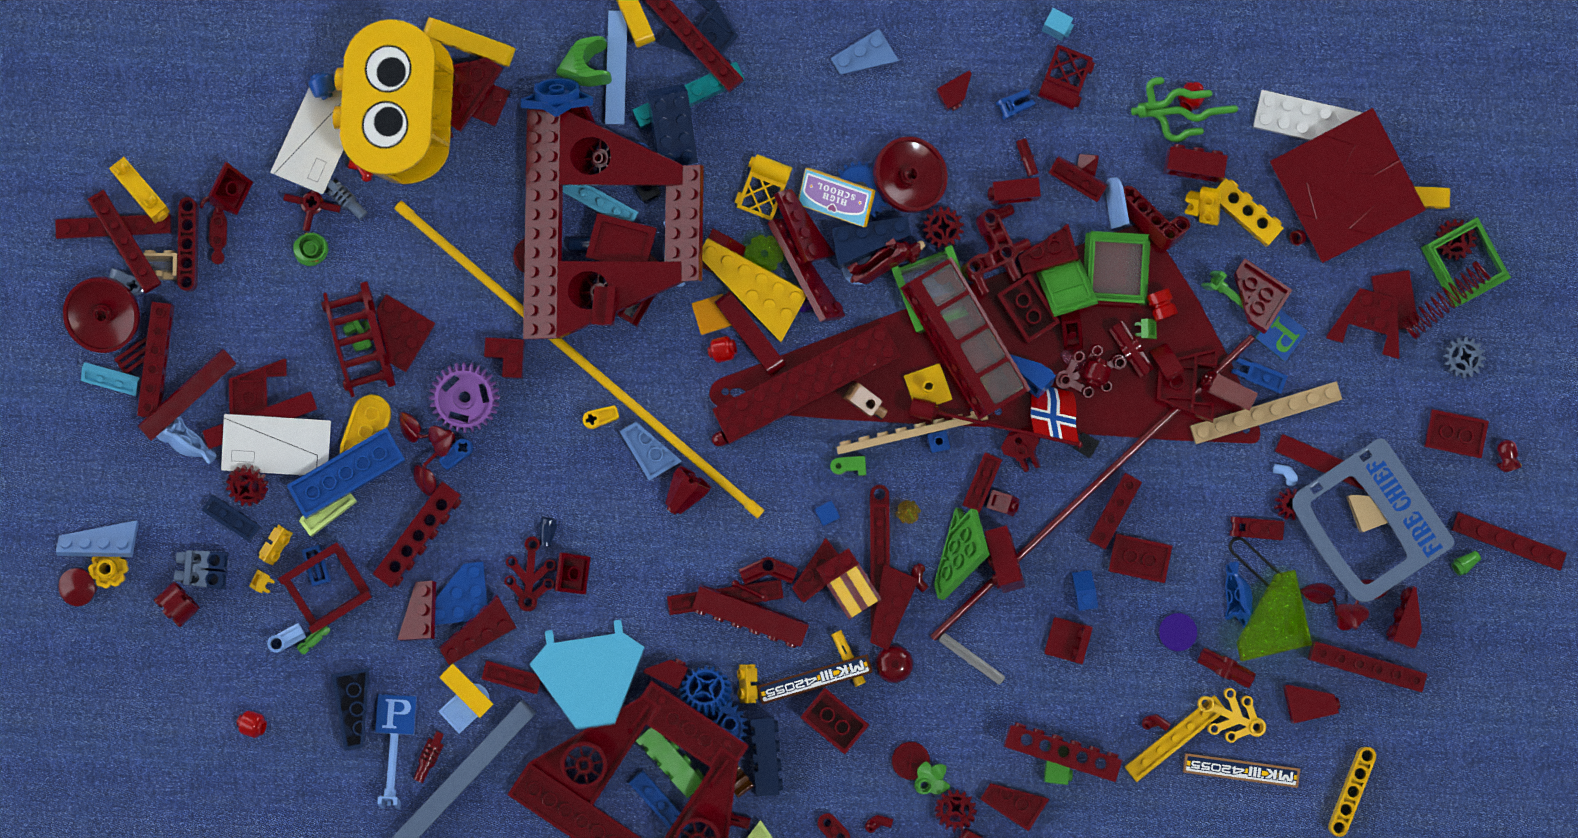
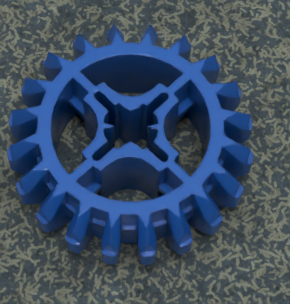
(716, 680)

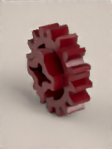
(934, 228)
(1460, 244)
(238, 480)
(951, 802)

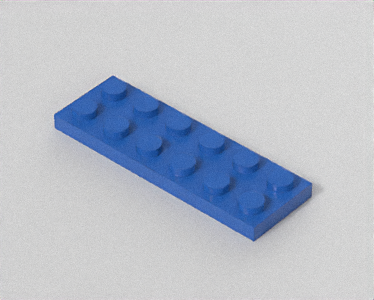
(346, 473)

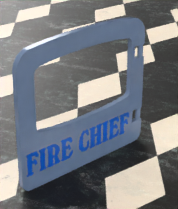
(1401, 504)

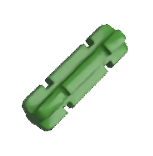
(312, 640)

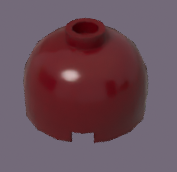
(894, 664)

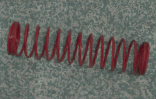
(1476, 265)

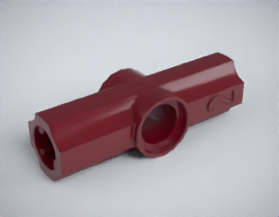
(1131, 349)
(1226, 667)

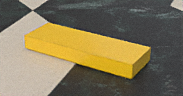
(466, 690)

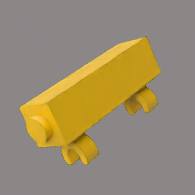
(139, 190)

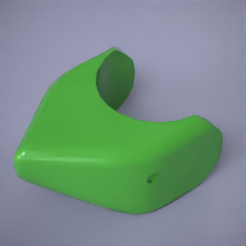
(576, 61)

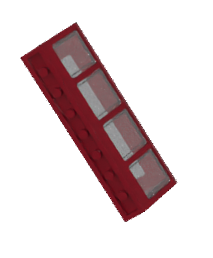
(965, 338)

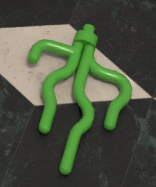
(1156, 109)

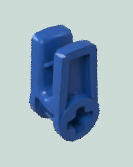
(1008, 107)
(455, 456)

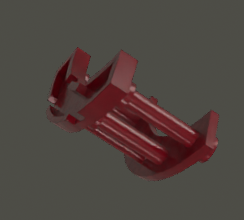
(373, 333)

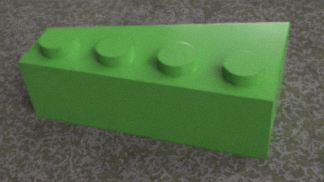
(671, 761)

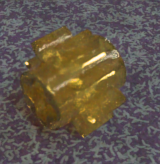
(908, 511)

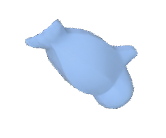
(186, 441)

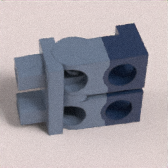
(195, 568)

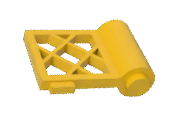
(768, 171)

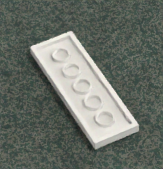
(1298, 116)

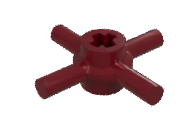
(310, 211)

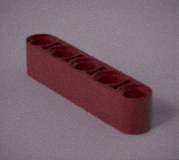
(184, 235)
(750, 333)

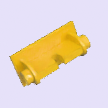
(271, 552)
(746, 675)

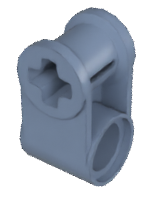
(127, 280)

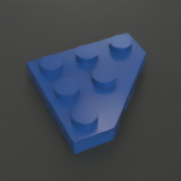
(462, 595)

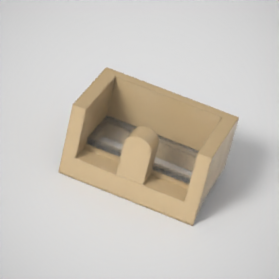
(163, 264)

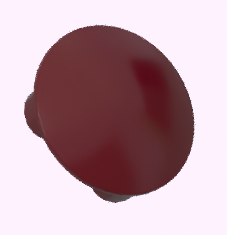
(77, 587)

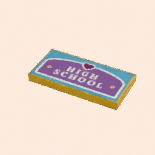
(836, 197)

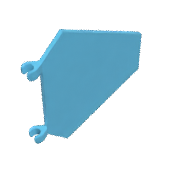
(589, 675)

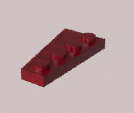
(803, 230)
(895, 595)
(484, 628)

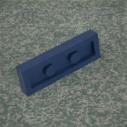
(231, 518)

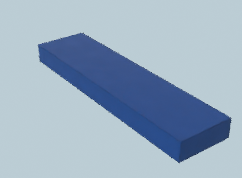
(657, 801)

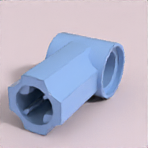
(288, 638)

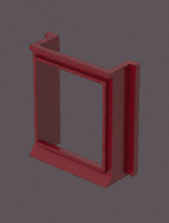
(352, 571)

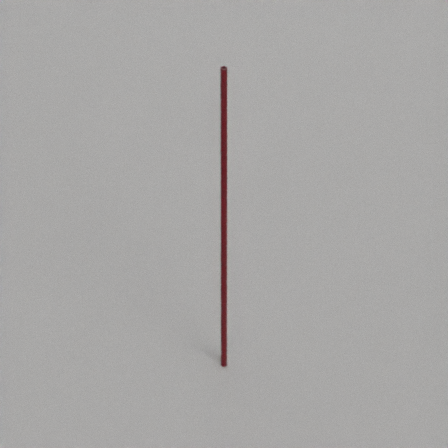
(1086, 493)

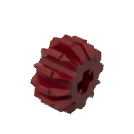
(1285, 499)

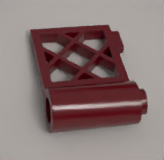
(1063, 92)

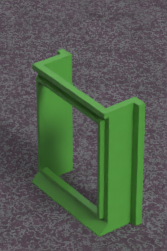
(1441, 272)

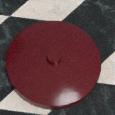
(910, 174)
(101, 314)

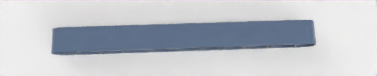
(467, 771)

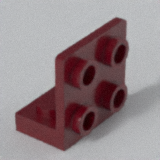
(1068, 640)

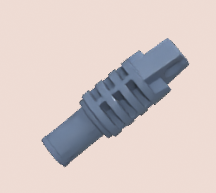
(346, 199)

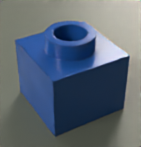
(934, 448)

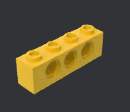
(1235, 210)

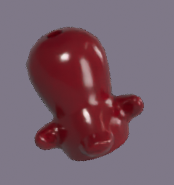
(1508, 452)

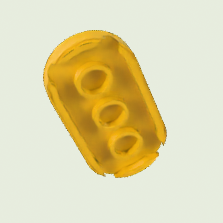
(367, 418)

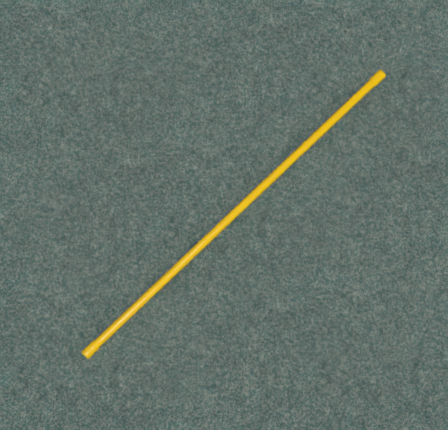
(748, 503)

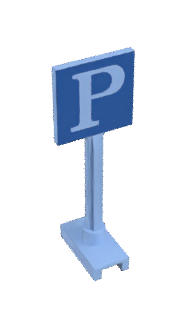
(394, 717)

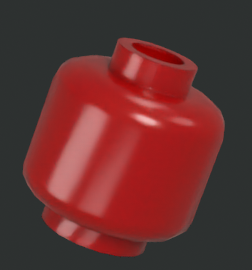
(1191, 104)
(722, 349)
(251, 724)

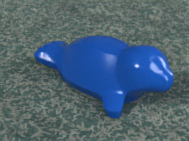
(1237, 595)

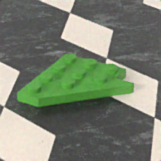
(962, 552)

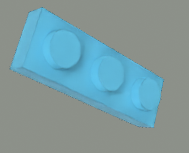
(110, 379)

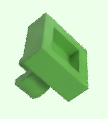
(1148, 329)

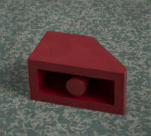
(954, 92)
(1071, 330)
(669, 672)

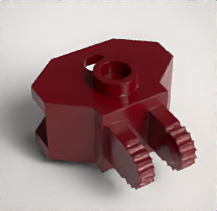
(1022, 447)

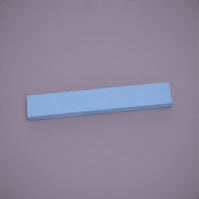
(617, 67)

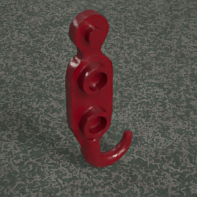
(217, 233)

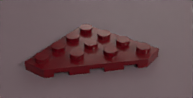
(470, 86)

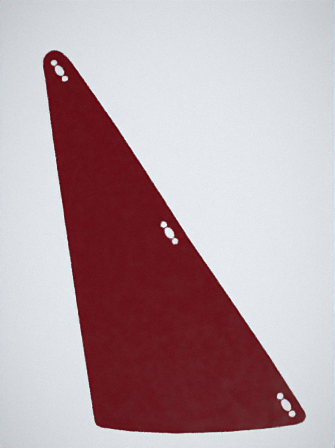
(1122, 412)

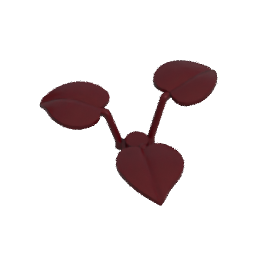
(440, 439)
(1348, 615)

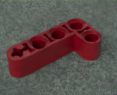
(1152, 222)

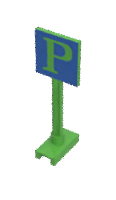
(1282, 334)

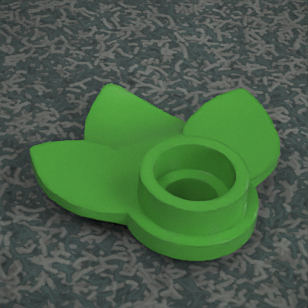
(933, 777)

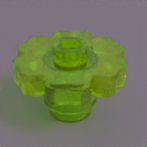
(770, 244)

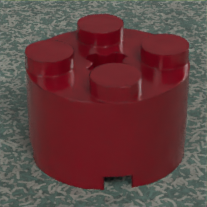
(176, 604)

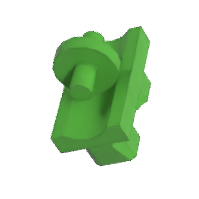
(355, 327)

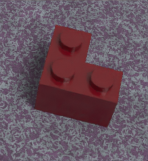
(512, 353)

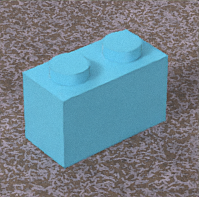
(1058, 24)

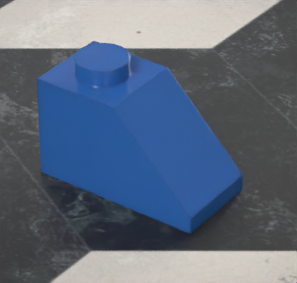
(1084, 590)

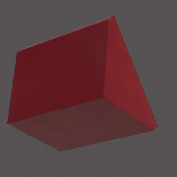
(229, 189)
(572, 573)

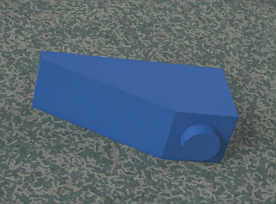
(1036, 374)

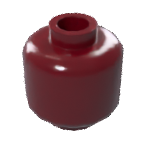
(1097, 372)

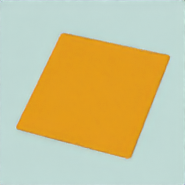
(709, 316)

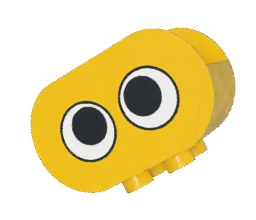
(395, 102)

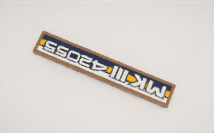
(1241, 770)

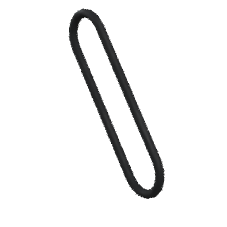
(1243, 562)

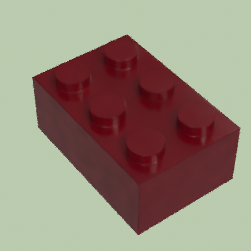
(1195, 163)
(1027, 309)
(1004, 559)
(834, 721)

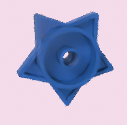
(556, 96)

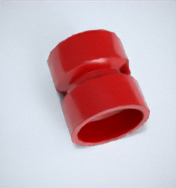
(1162, 304)

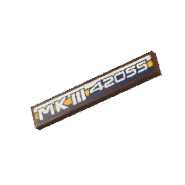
(814, 679)

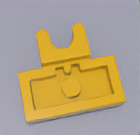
(1205, 204)

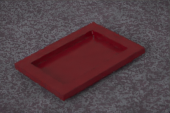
(620, 240)

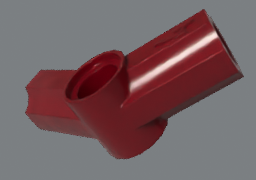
(780, 570)

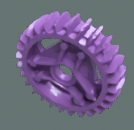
(450, 401)

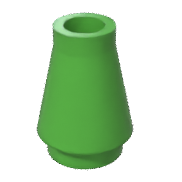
(1465, 563)

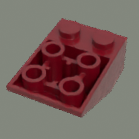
(1407, 620)

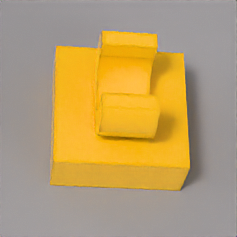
(260, 580)

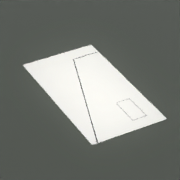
(311, 144)
(275, 444)

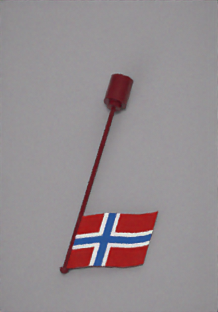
(1051, 416)

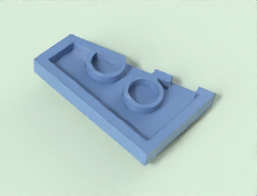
(865, 54)
(648, 451)

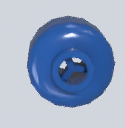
(322, 85)

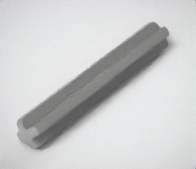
(971, 658)

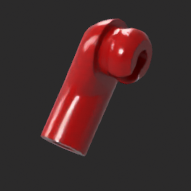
(366, 176)

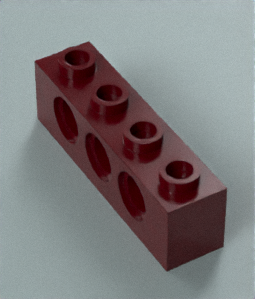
(1114, 511)

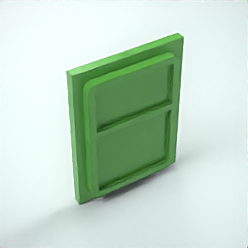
(1067, 288)

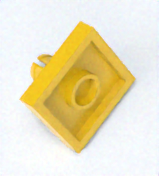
(928, 384)

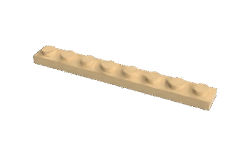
(1266, 412)
(903, 433)

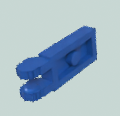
(1261, 376)

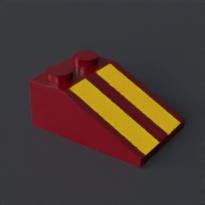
(848, 584)

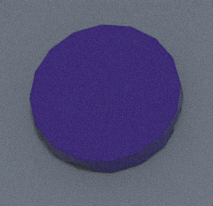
(1177, 632)

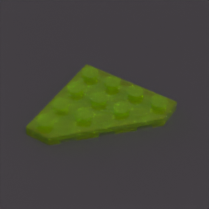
(1277, 621)

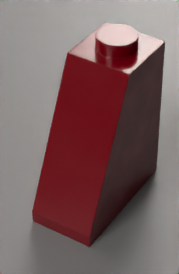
(1309, 704)

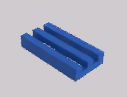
(323, 563)

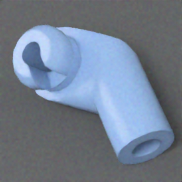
(1288, 472)

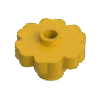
(116, 574)

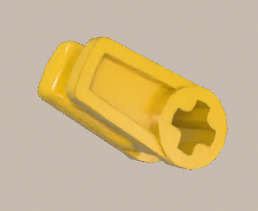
(603, 416)

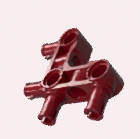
(998, 241)

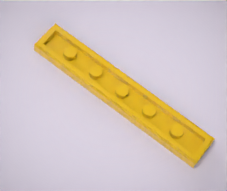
(1171, 741)

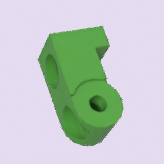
(849, 464)

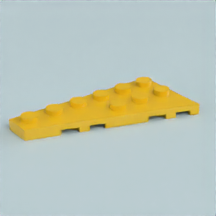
(763, 292)

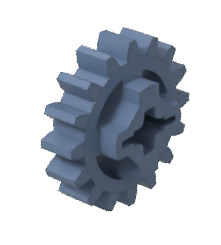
(1462, 350)

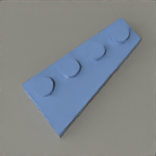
(105, 541)

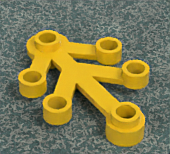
(1234, 717)

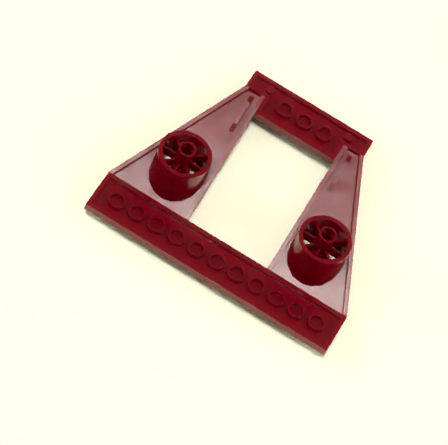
(561, 155)
(568, 805)

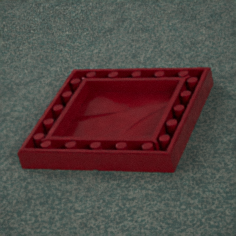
(1347, 185)

